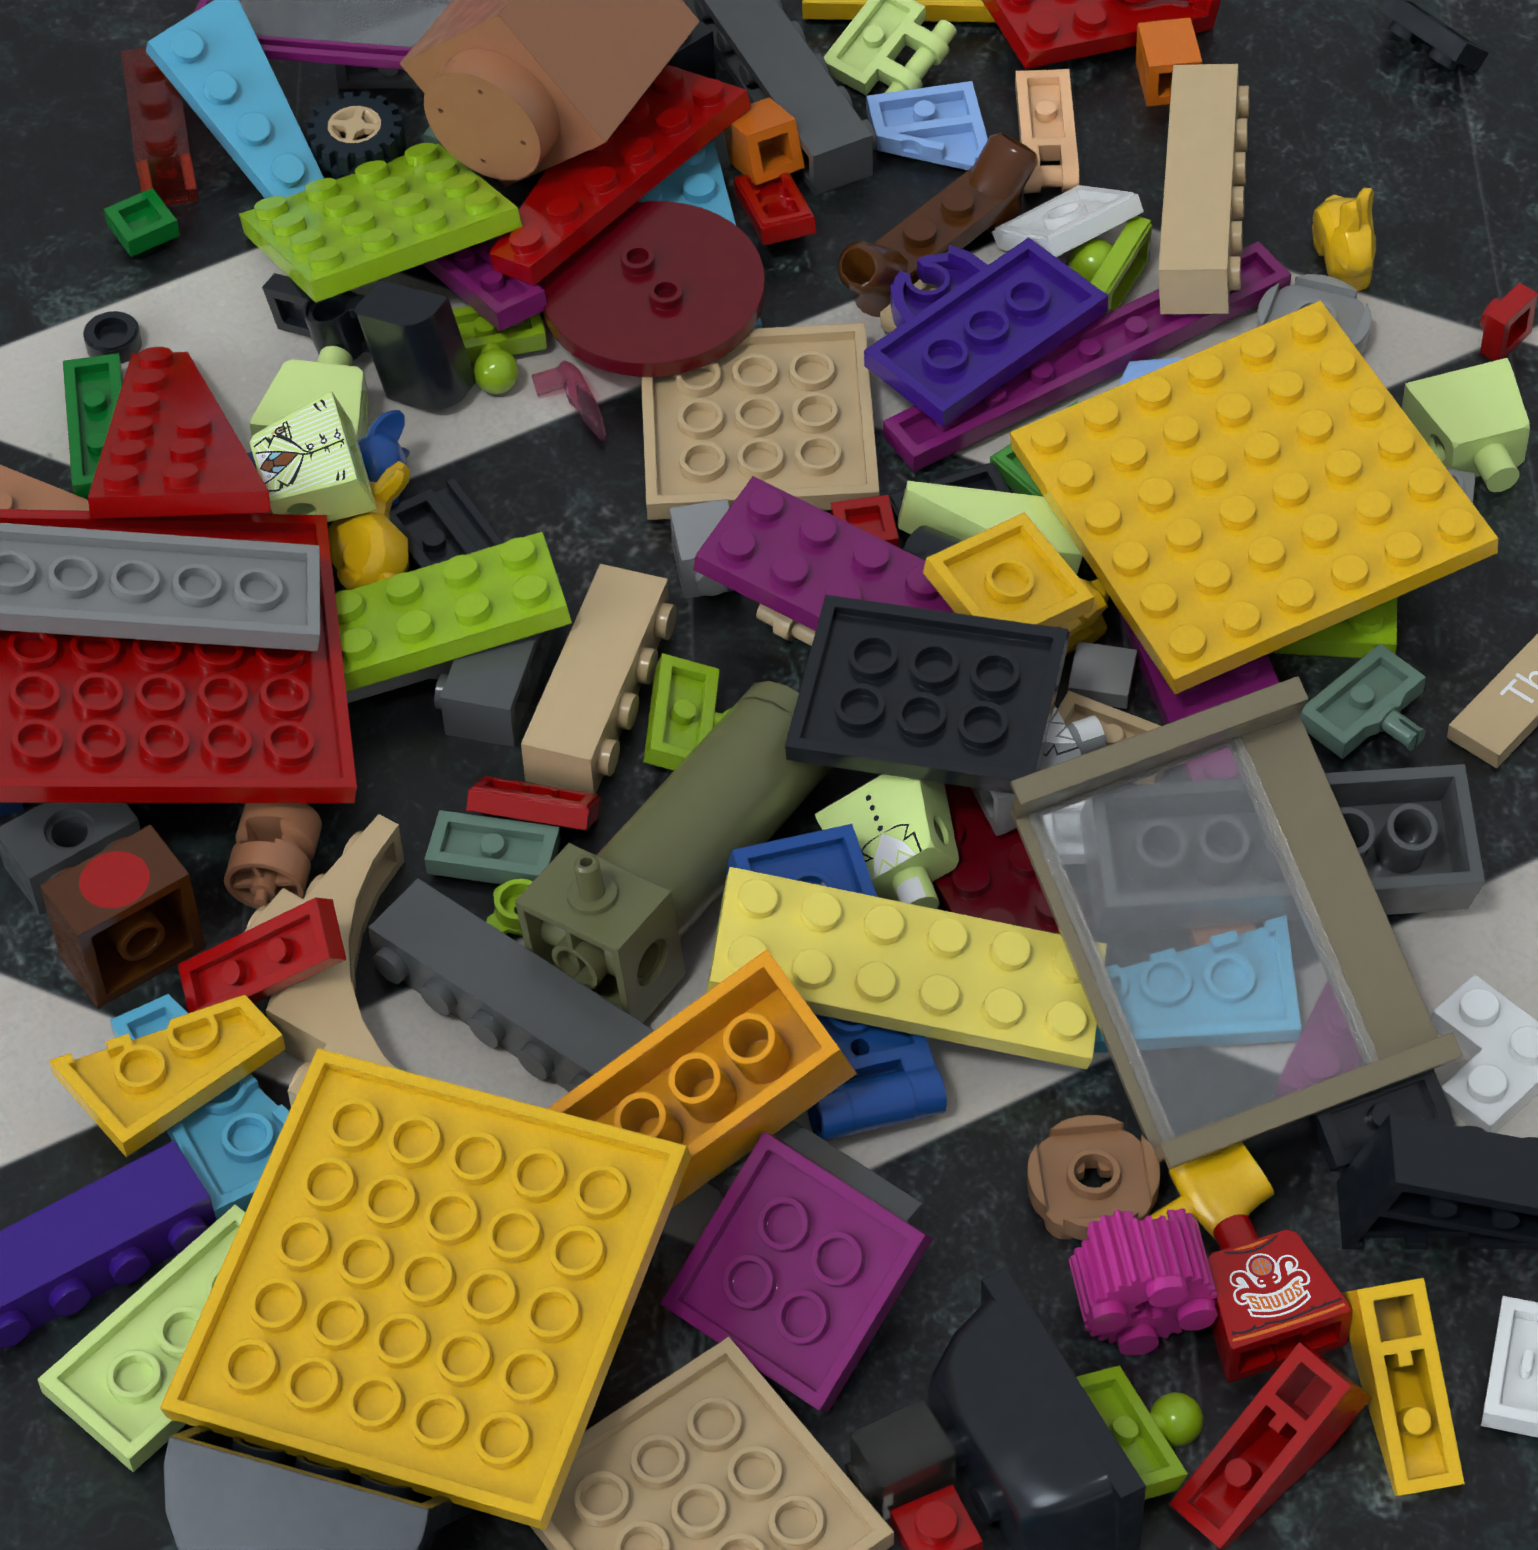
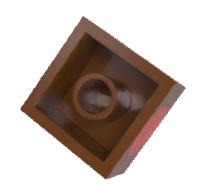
(123, 915)

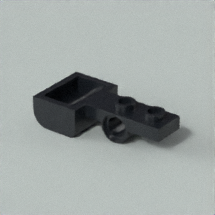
(402, 328)

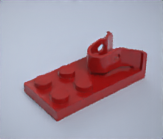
(1072, 29)

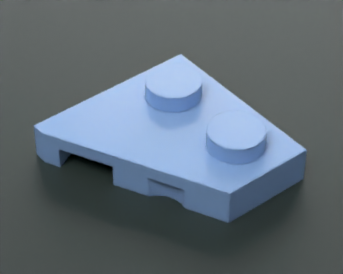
(930, 124)

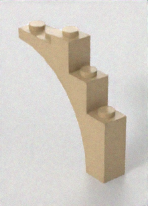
(325, 1007)

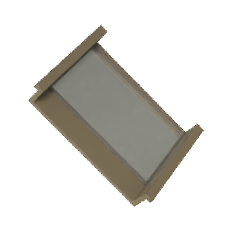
(1224, 925)

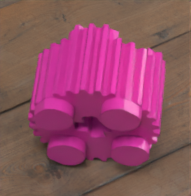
(1143, 1279)

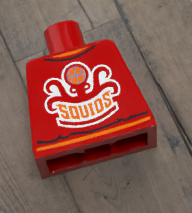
(1271, 1299)

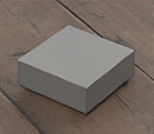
(1103, 673)

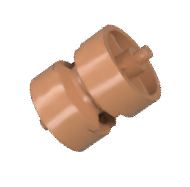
(272, 851)

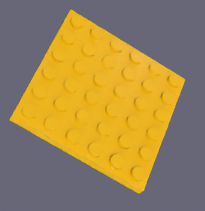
(1251, 495)
(429, 1286)

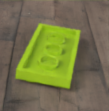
(449, 610)

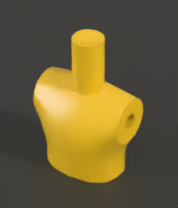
(1219, 1186)

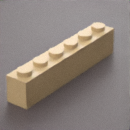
(1202, 190)

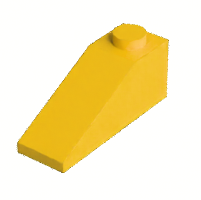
(1404, 1376)

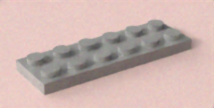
(159, 587)

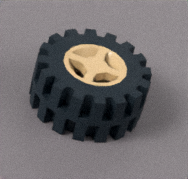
(354, 133)

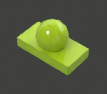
(1115, 266)

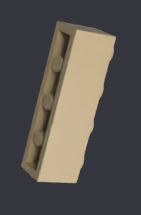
(598, 680)

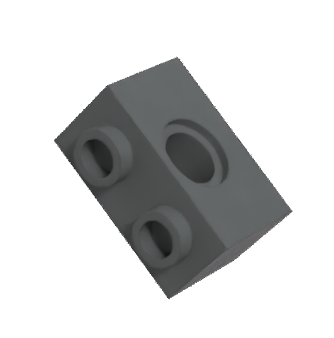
(58, 837)

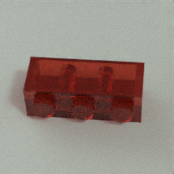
(158, 130)

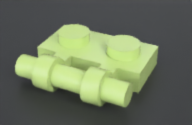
(875, 39)

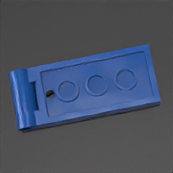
(893, 1068)

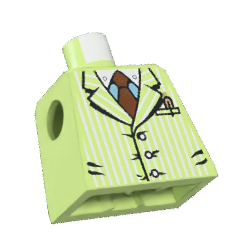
(314, 463)

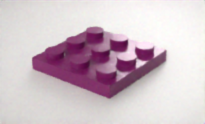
(796, 1271)

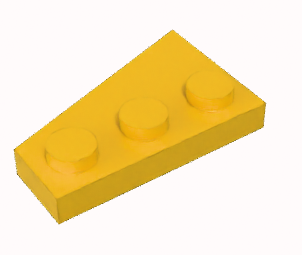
(163, 1077)

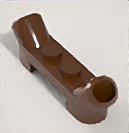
(955, 216)

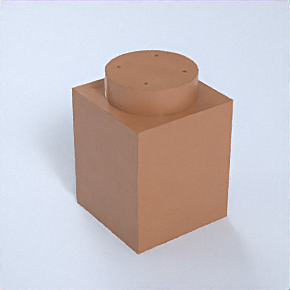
(539, 78)

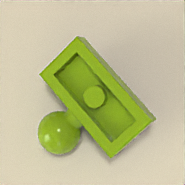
(493, 349)
(680, 710)
(1146, 1436)

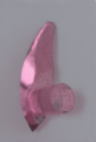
(579, 395)

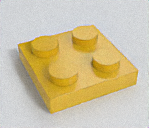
(1009, 576)

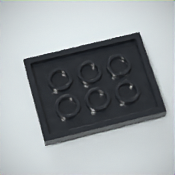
(927, 694)

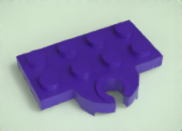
(978, 325)

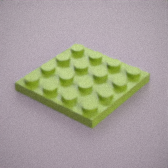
(378, 221)

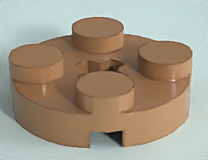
(1086, 1144)

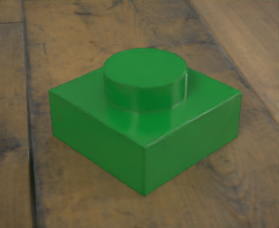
(141, 222)

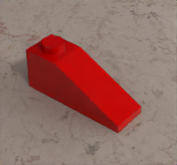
(1270, 1445)

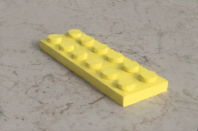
(909, 967)

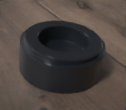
(112, 334)

